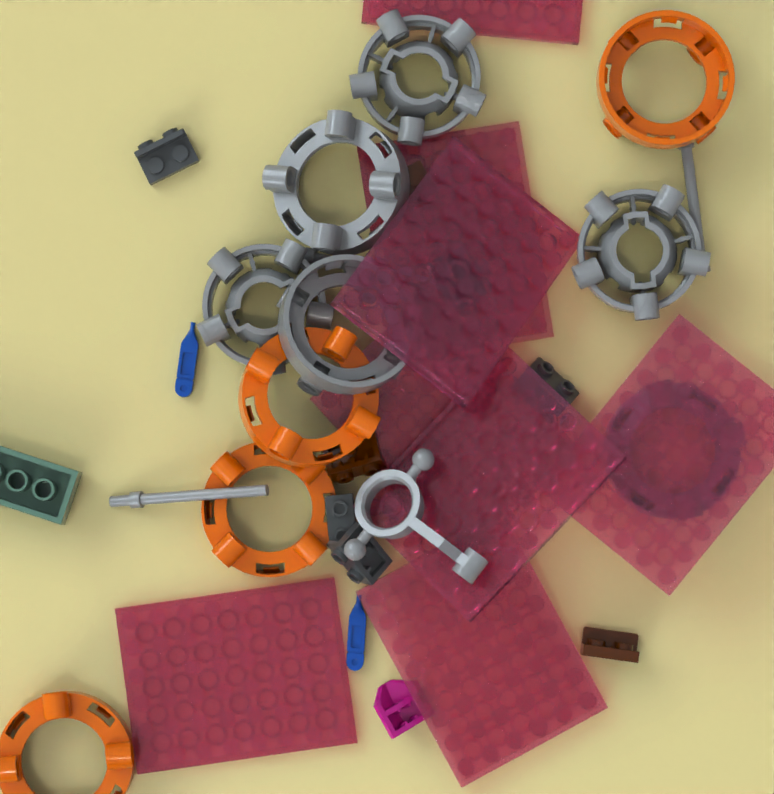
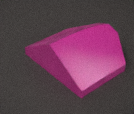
(396, 708)

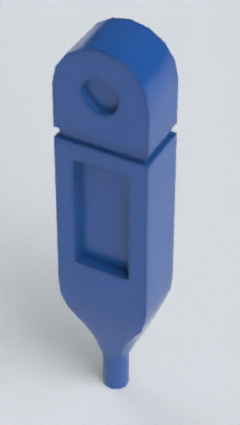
(187, 363)
(356, 637)

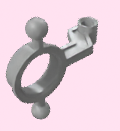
(467, 565)

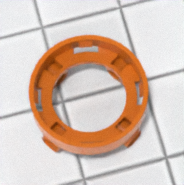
(703, 46)
(286, 444)
(235, 553)
(73, 705)

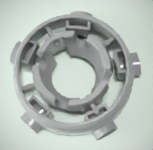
(412, 110)
(226, 267)
(593, 271)

